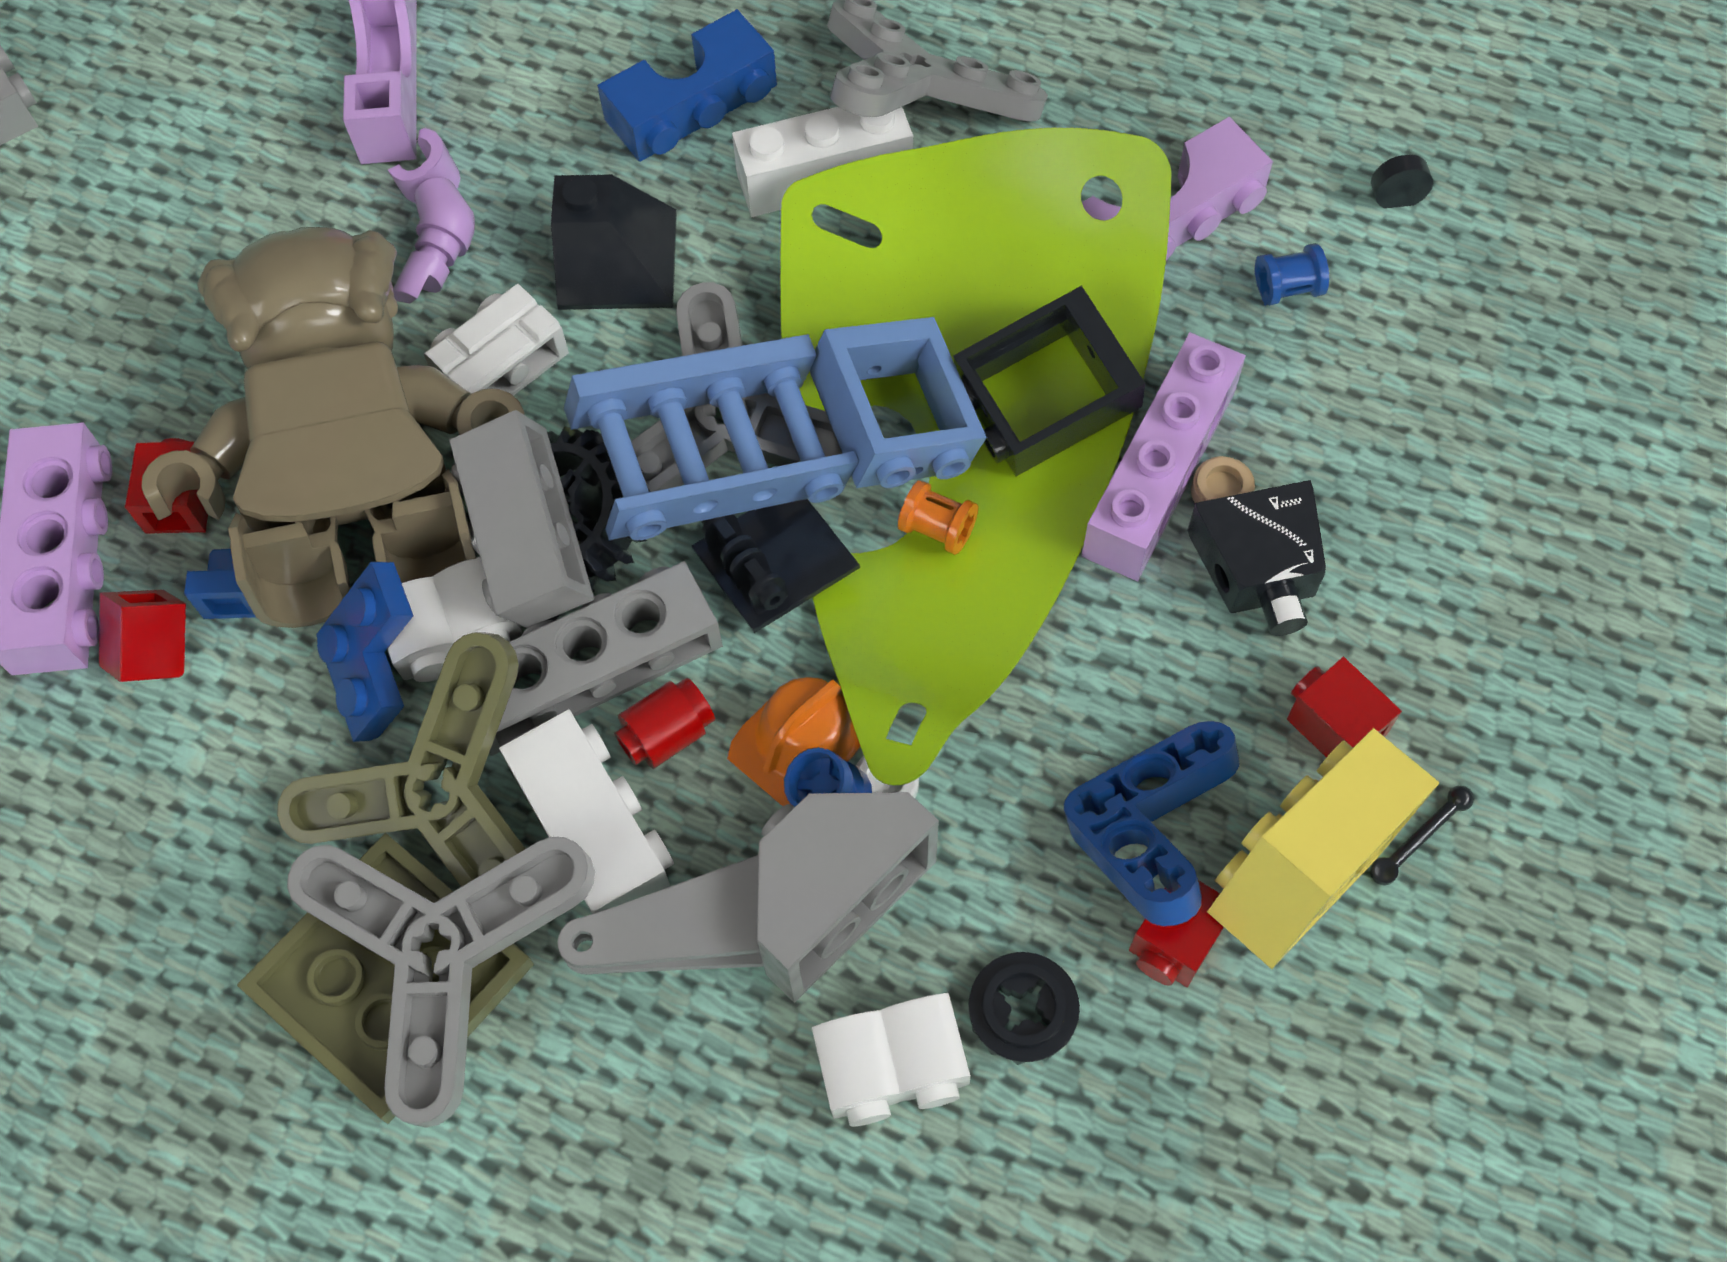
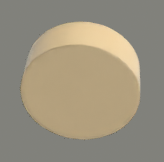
(1221, 478)

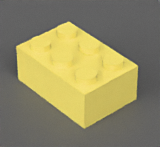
(1319, 846)

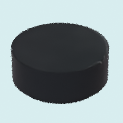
(1401, 181)

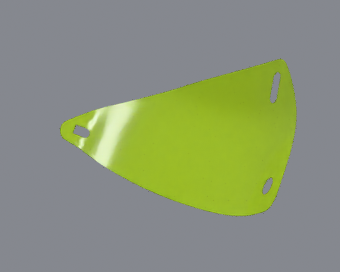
(977, 242)

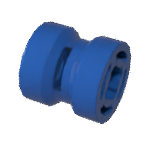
(822, 772)

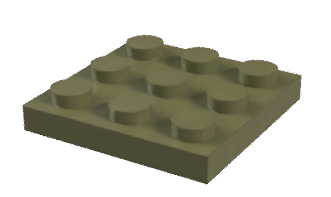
(340, 993)

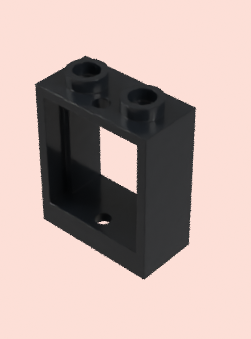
(1081, 321)

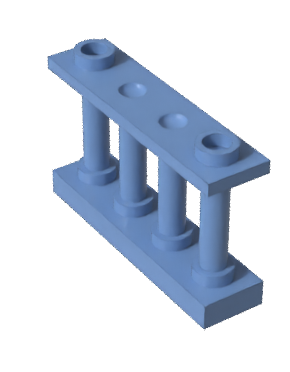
(699, 379)

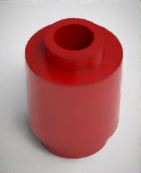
(664, 723)

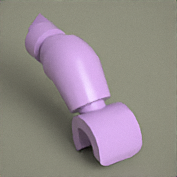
(444, 216)

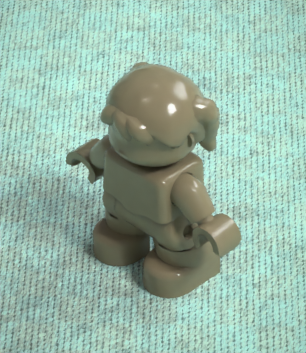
(323, 426)

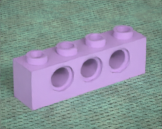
(1162, 457)
(46, 502)

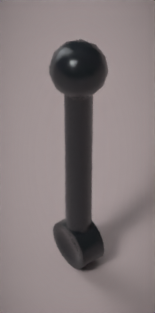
(1385, 870)

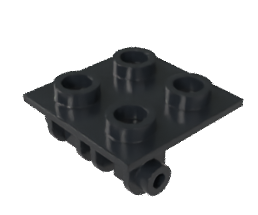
(773, 559)

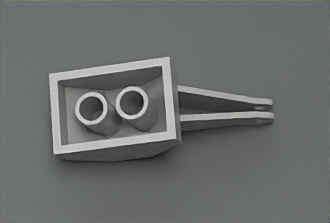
(791, 909)

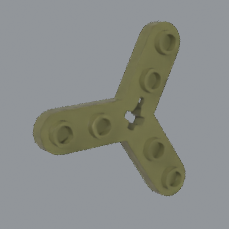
(392, 797)

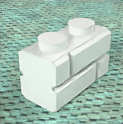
(501, 345)

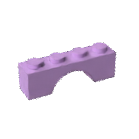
(383, 92)
(1217, 176)

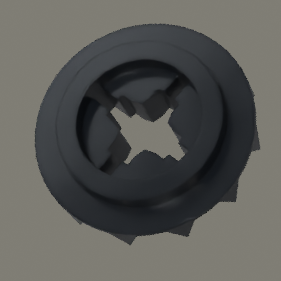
(1016, 976)

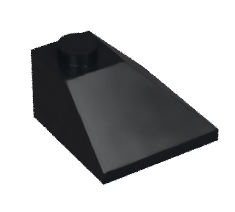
(611, 245)

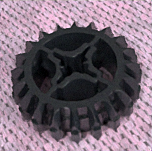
(591, 496)

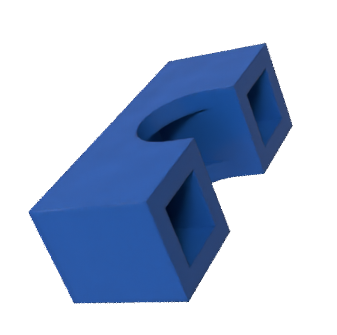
(658, 111)

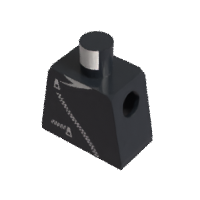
(1263, 551)

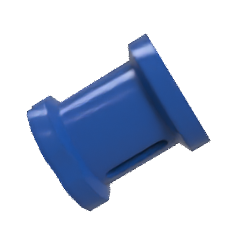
(1292, 274)

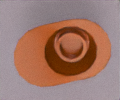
(796, 718)

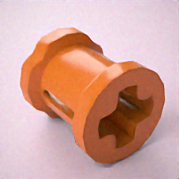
(937, 517)

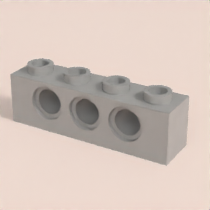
(625, 658)

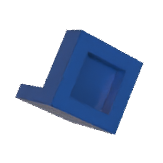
(216, 591)

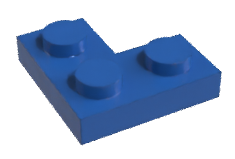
(355, 648)

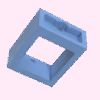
(892, 350)

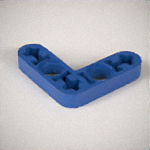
(1206, 759)

